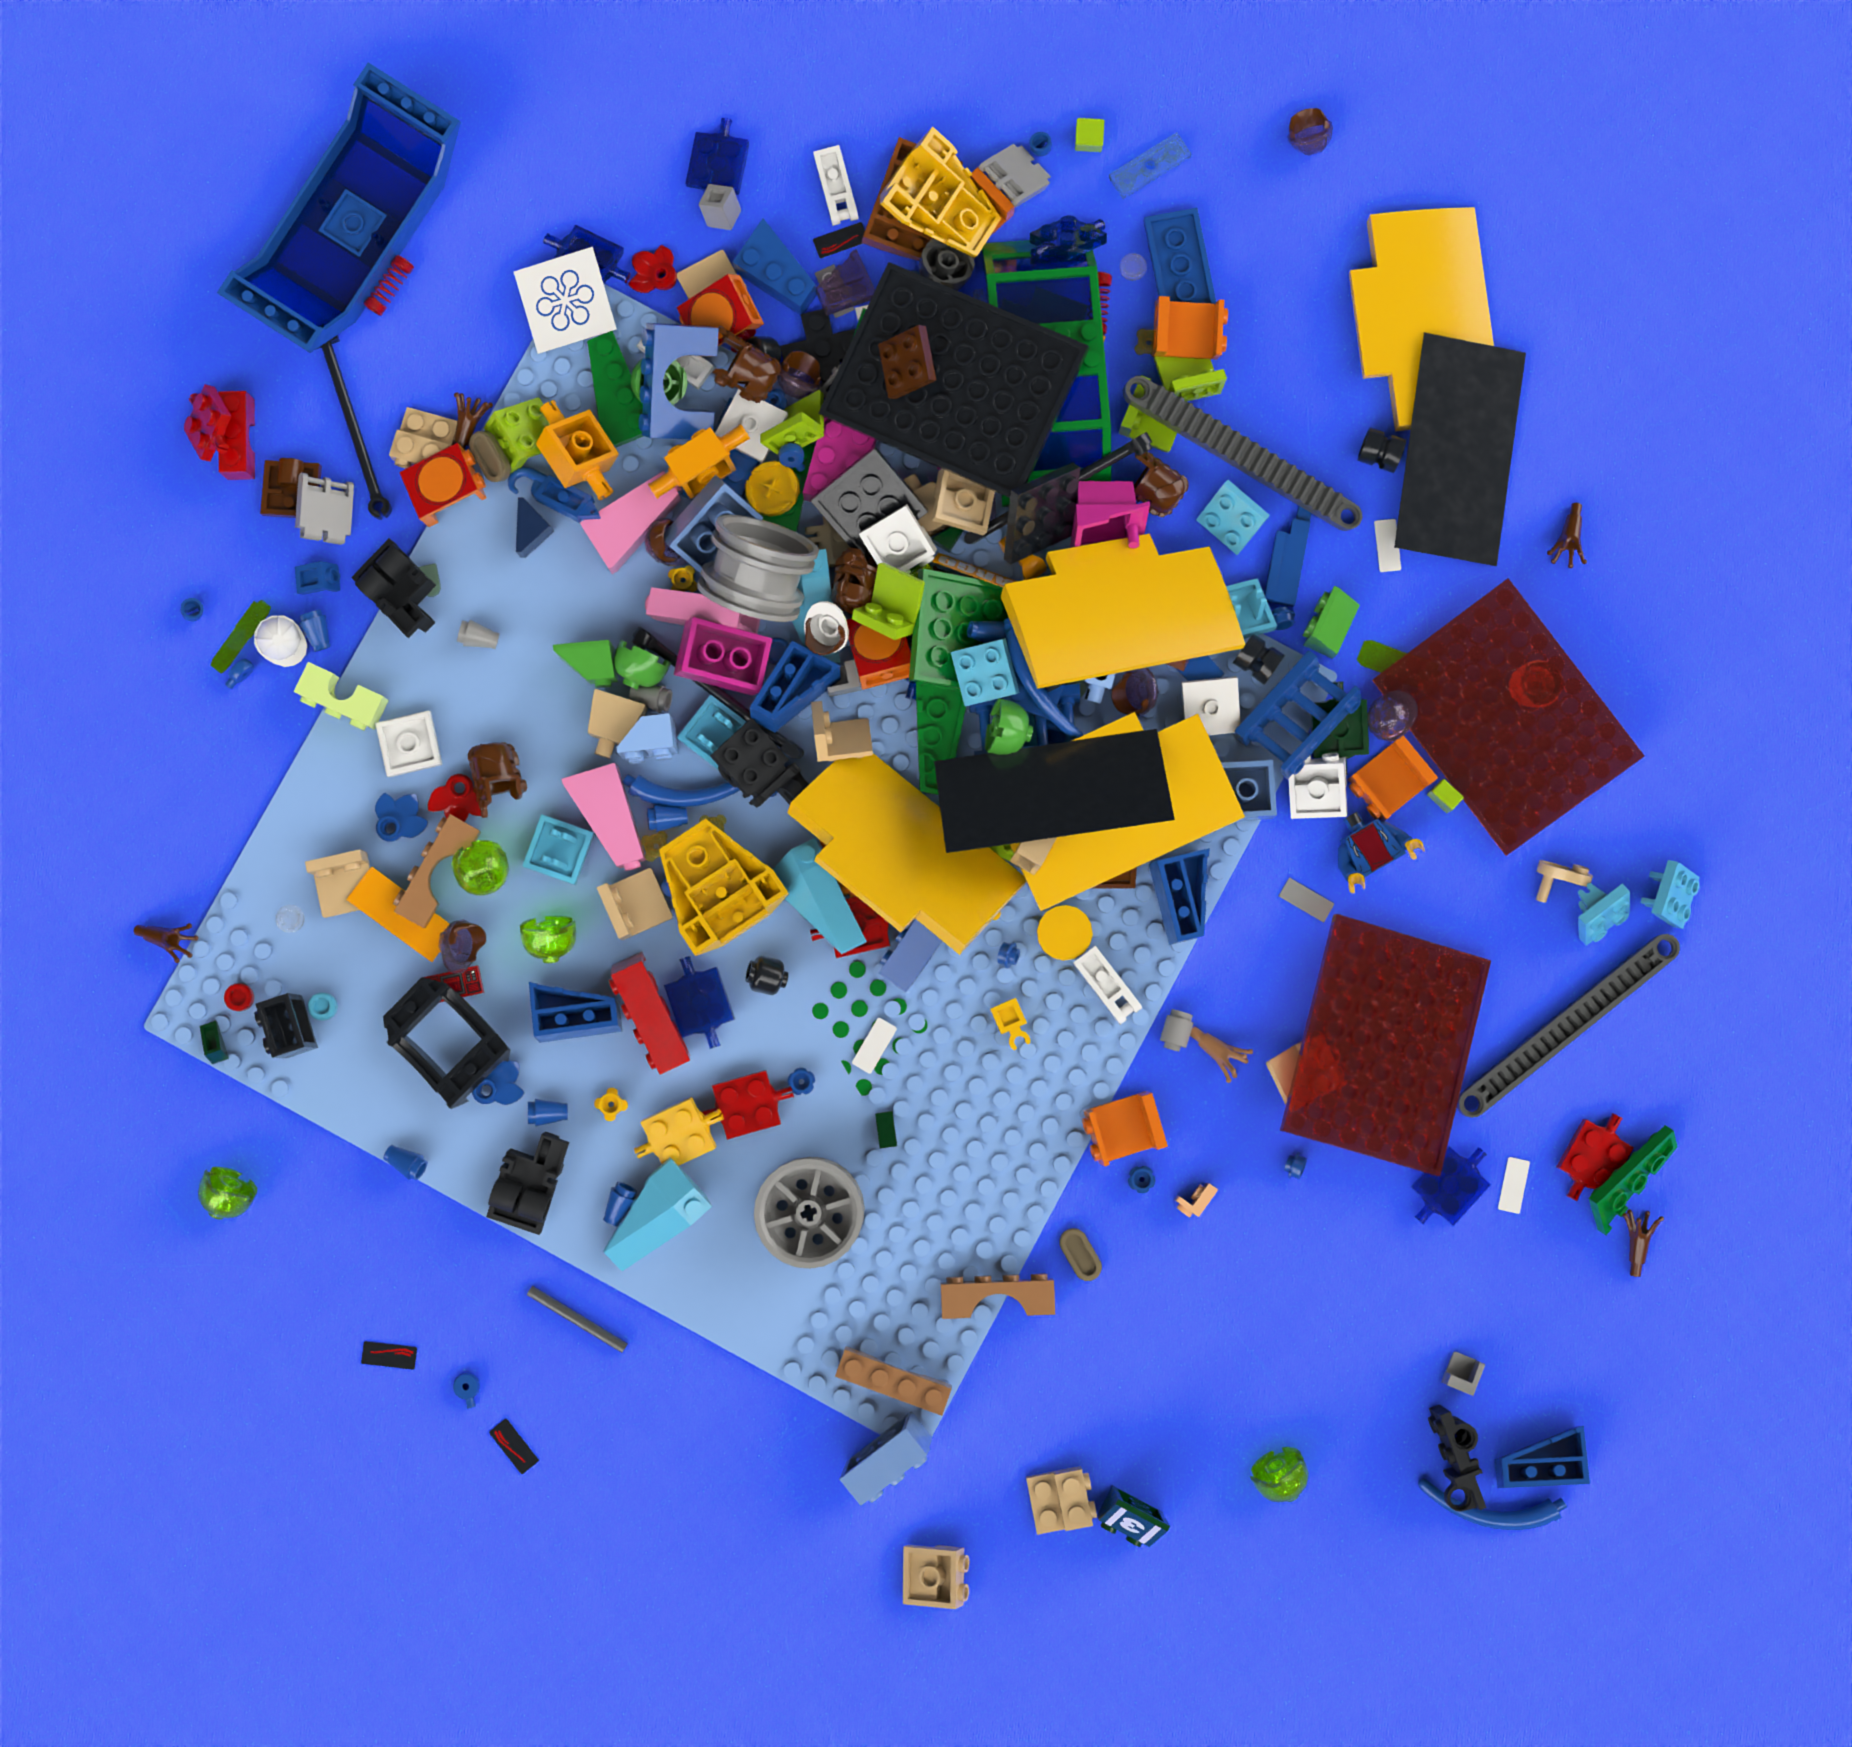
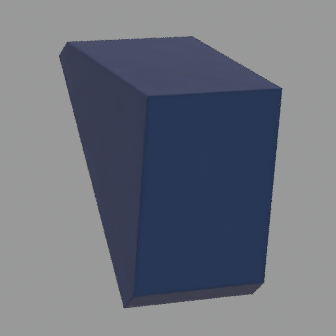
(530, 528)

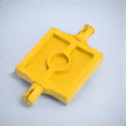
(679, 1133)

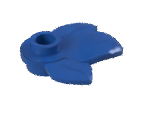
(402, 814)
(502, 1085)

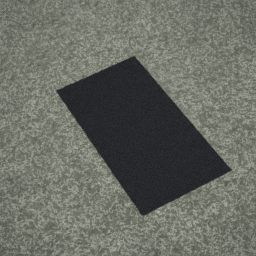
(1460, 449)
(1053, 791)

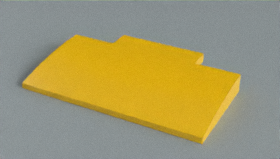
(1421, 281)
(1120, 611)
(1200, 805)
(892, 853)

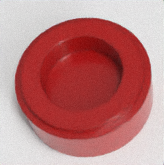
(239, 997)

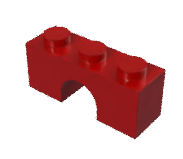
(240, 458)

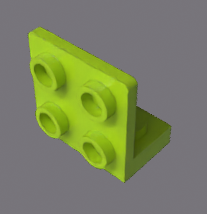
(1190, 377)
(1137, 423)
(800, 427)
(518, 430)
(893, 604)

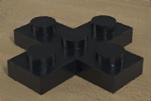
(821, 343)

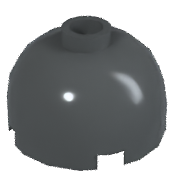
(945, 265)

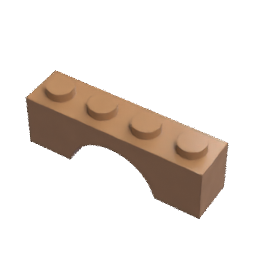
(418, 900)
(961, 1297)
(893, 1382)

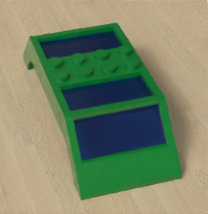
(1065, 300)

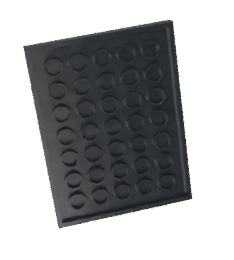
(992, 390)

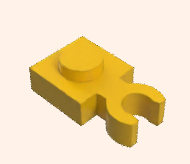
(1010, 1018)

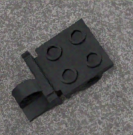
(396, 587)
(757, 766)
(528, 1184)
(1456, 1452)

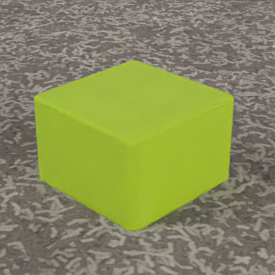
(1089, 135)
(1445, 796)

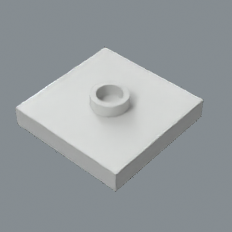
(755, 420)
(1214, 702)
(408, 743)

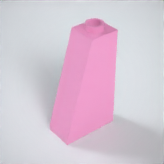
(627, 521)
(680, 606)
(607, 810)

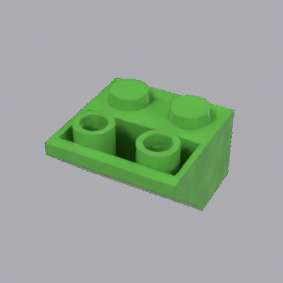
(1334, 617)

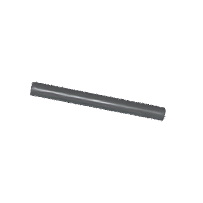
(577, 1319)

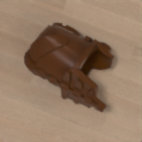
(748, 367)
(1159, 485)
(853, 580)
(495, 773)

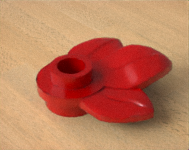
(650, 269)
(454, 803)

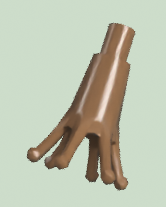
(1220, 1051)

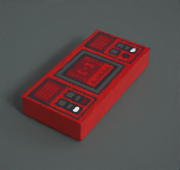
(464, 983)

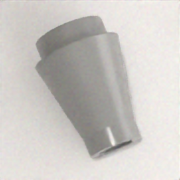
(476, 635)
(655, 697)

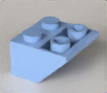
(650, 738)

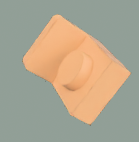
(1201, 1197)

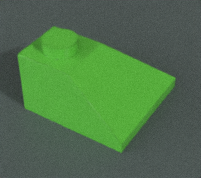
(590, 660)

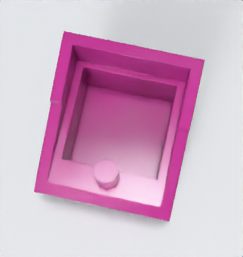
(1108, 513)

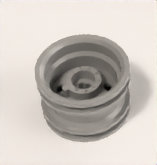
(757, 568)
(801, 1249)

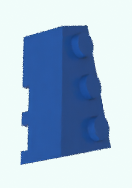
(774, 269)
(1546, 1463)

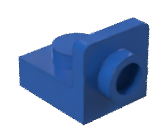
(317, 577)

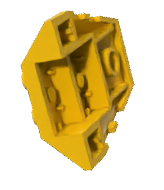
(939, 197)
(717, 887)

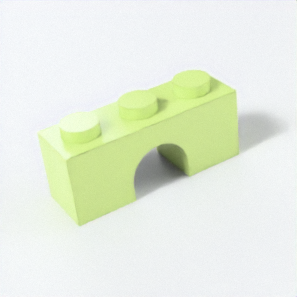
(318, 687)

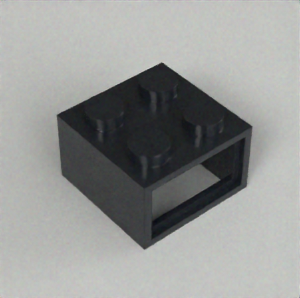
(276, 1026)

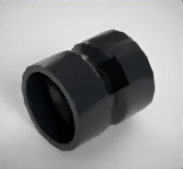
(1381, 450)
(1248, 658)

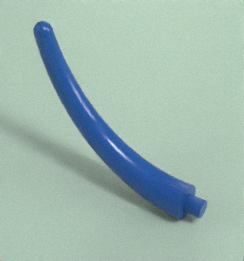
(1038, 695)
(671, 797)
(1508, 1520)

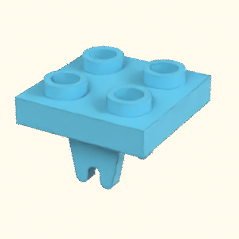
(1232, 517)
(1251, 608)
(985, 672)
(710, 728)
(558, 849)
(1674, 894)
(1601, 911)

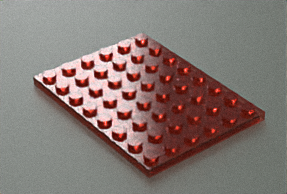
(1510, 717)
(1385, 1045)

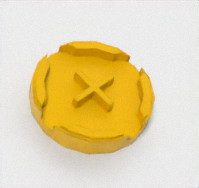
(772, 488)
(1064, 932)

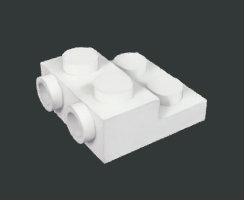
(899, 541)
(1319, 788)

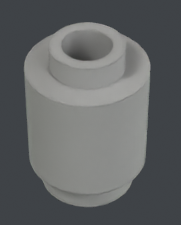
(1176, 1030)

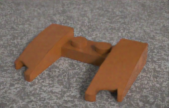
(883, 228)

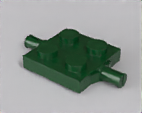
(1350, 734)

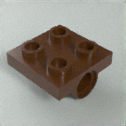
(907, 362)
(281, 485)

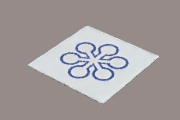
(565, 300)

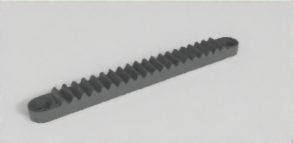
(1242, 453)
(1568, 1025)

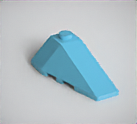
(815, 588)
(818, 897)
(660, 1212)

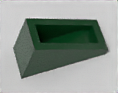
(948, 538)
(213, 1043)
(886, 1129)

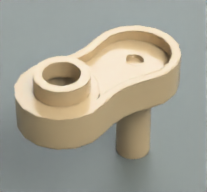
(1576, 875)

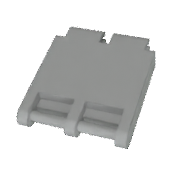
(1016, 174)
(324, 510)

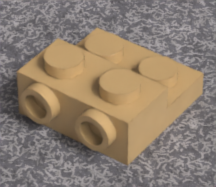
(421, 437)
(962, 503)
(1061, 1500)
(935, 1576)

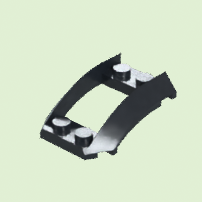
(471, 1068)

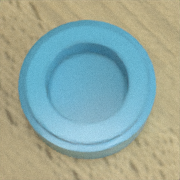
(322, 1006)

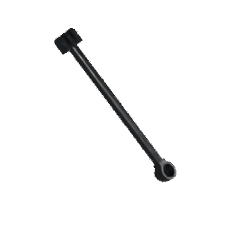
(354, 430)
(1139, 445)
(644, 639)

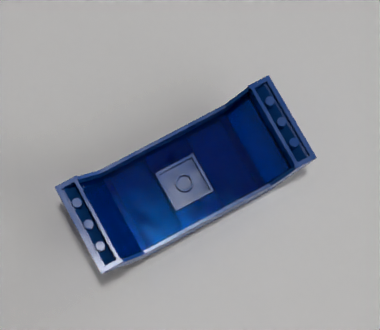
(349, 214)

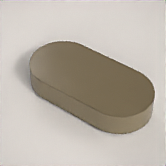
(489, 456)
(1080, 1254)

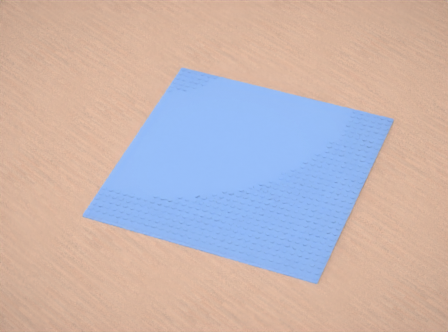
(977, 1125)

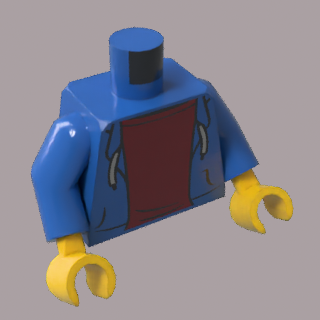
(1371, 848)

